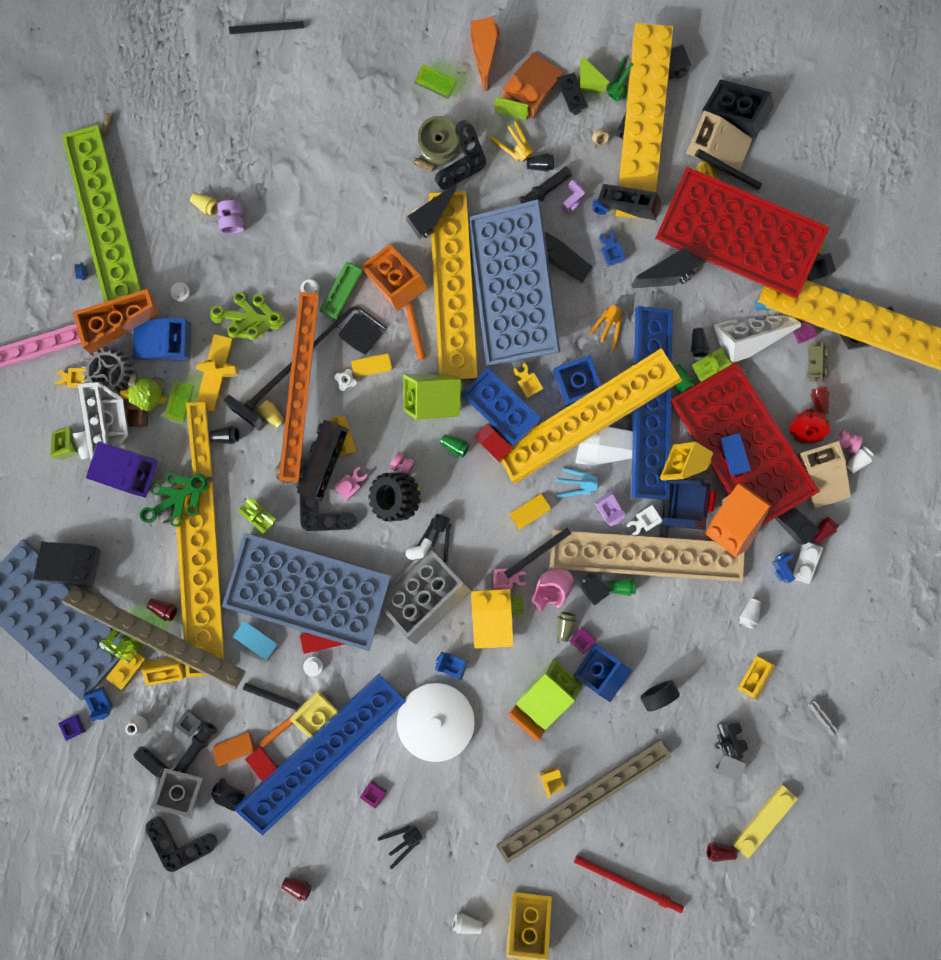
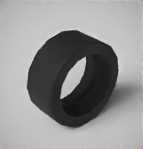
(660, 696)

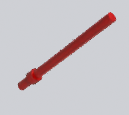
(663, 900)

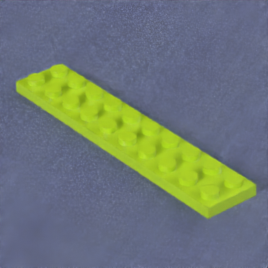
(101, 213)

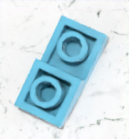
(255, 640)

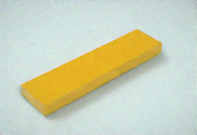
(211, 385)
(199, 438)

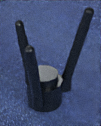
(440, 524)
(411, 837)

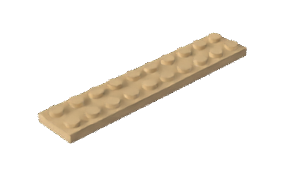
(646, 556)

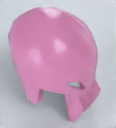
(554, 587)

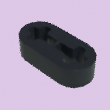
(150, 761)

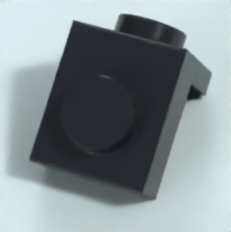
(226, 795)

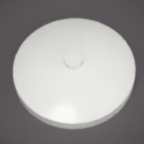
(435, 722)

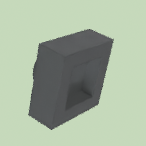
(189, 723)

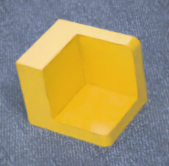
(552, 780)

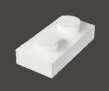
(806, 562)

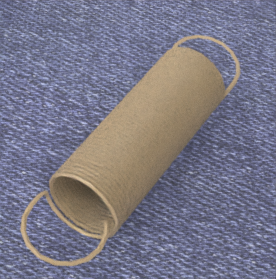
(107, 123)
(424, 164)

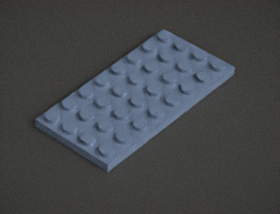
(513, 283)
(307, 591)
(48, 629)

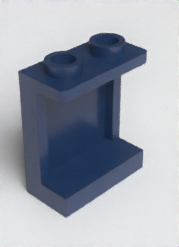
(689, 504)

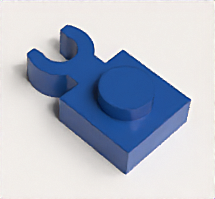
(612, 251)

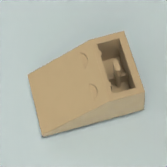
(719, 140)
(829, 473)

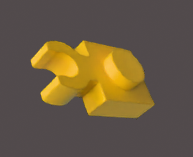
(71, 378)
(529, 383)

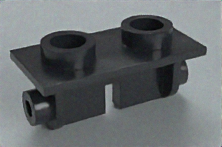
(572, 93)

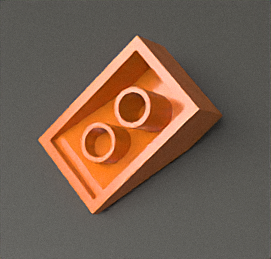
(484, 43)
(532, 83)
(394, 277)
(738, 520)

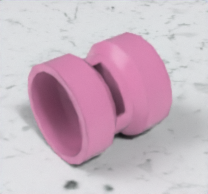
(849, 442)
(407, 464)

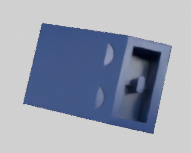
(163, 340)

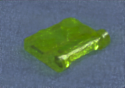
(125, 649)

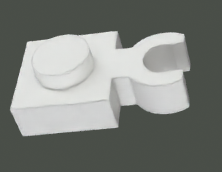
(647, 519)

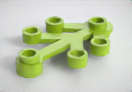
(249, 318)

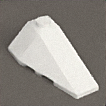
(747, 338)
(605, 447)

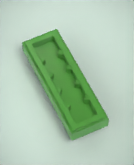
(341, 290)

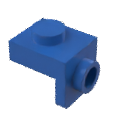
(782, 570)
(451, 665)
(98, 703)

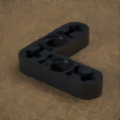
(470, 157)
(319, 518)
(178, 853)

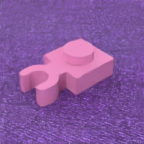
(348, 485)
(500, 580)

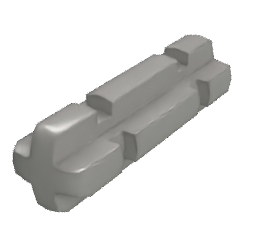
(823, 717)

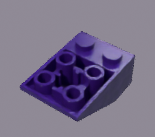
(122, 469)

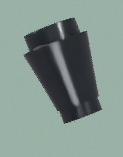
(541, 162)
(699, 343)
(225, 435)

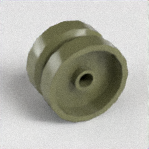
(438, 140)

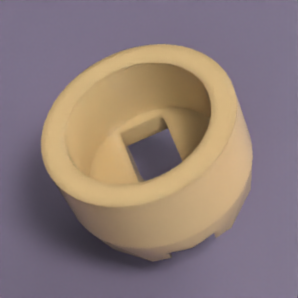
(598, 140)

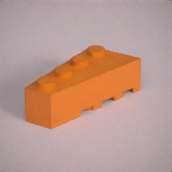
(112, 319)

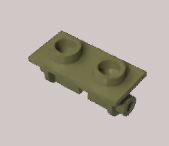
(817, 354)

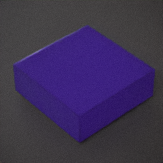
(71, 727)

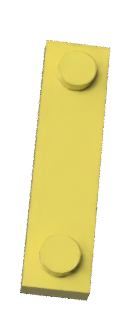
(764, 821)

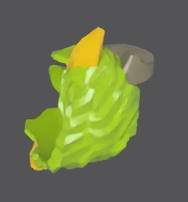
(145, 392)

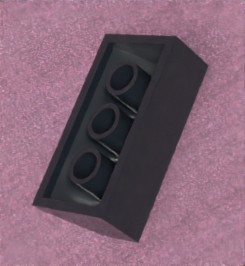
(322, 460)

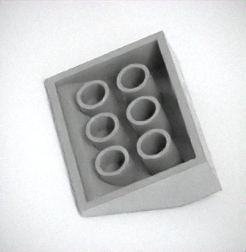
(423, 596)

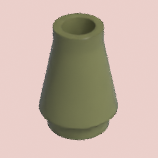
(565, 625)

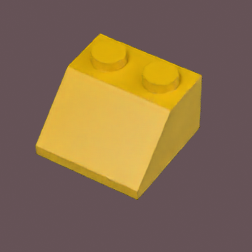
(686, 460)

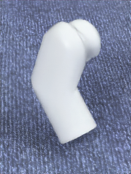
(419, 551)

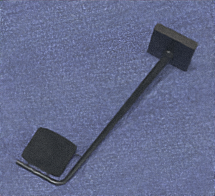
(357, 333)

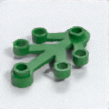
(177, 498)

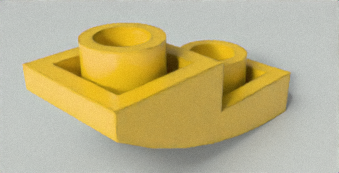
(212, 368)

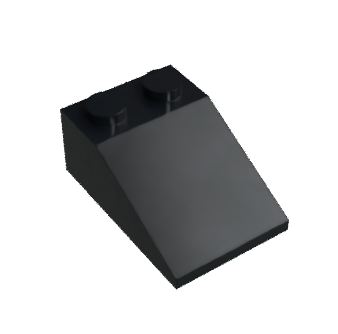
(740, 105)
(669, 272)
(67, 564)

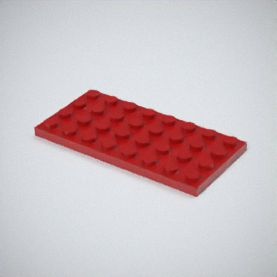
(742, 233)
(730, 406)

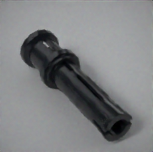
(549, 185)
(199, 741)

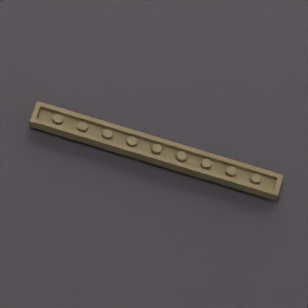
(154, 637)
(583, 801)

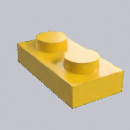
(124, 672)

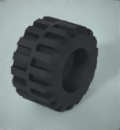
(382, 496)

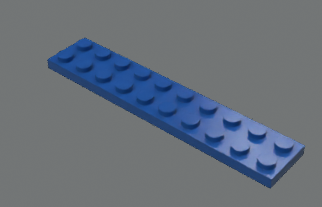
(653, 418)
(320, 754)

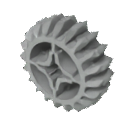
(100, 358)

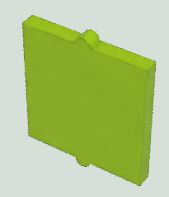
(511, 108)

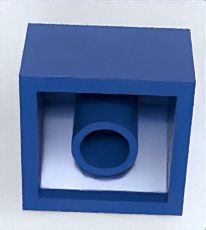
(602, 673)

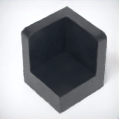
(822, 267)

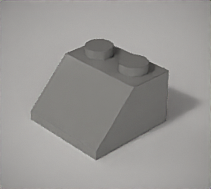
(177, 793)

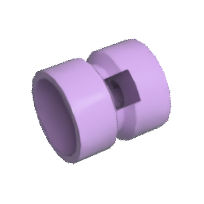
(230, 216)

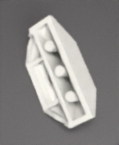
(102, 415)

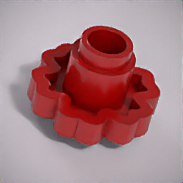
(809, 426)

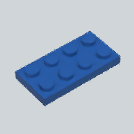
(501, 407)

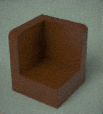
(136, 416)

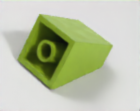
(431, 396)
(549, 694)

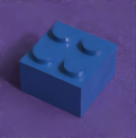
(576, 379)

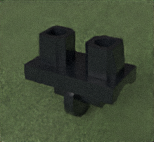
(728, 741)

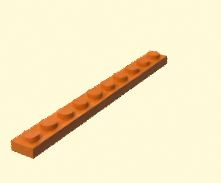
(299, 387)

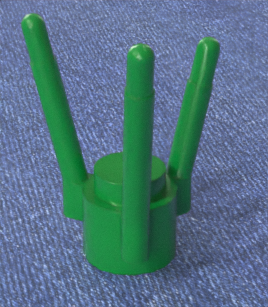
(618, 89)

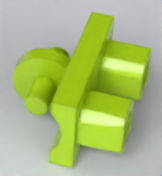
(711, 364)
(257, 515)

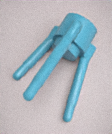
(587, 482)

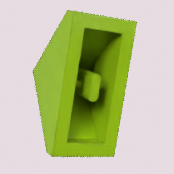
(591, 79)
(62, 444)

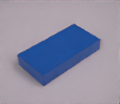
(735, 454)

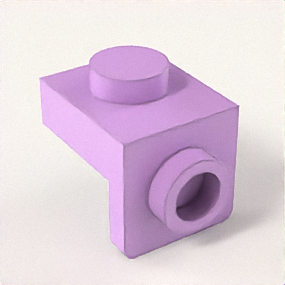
(574, 200)
(610, 509)

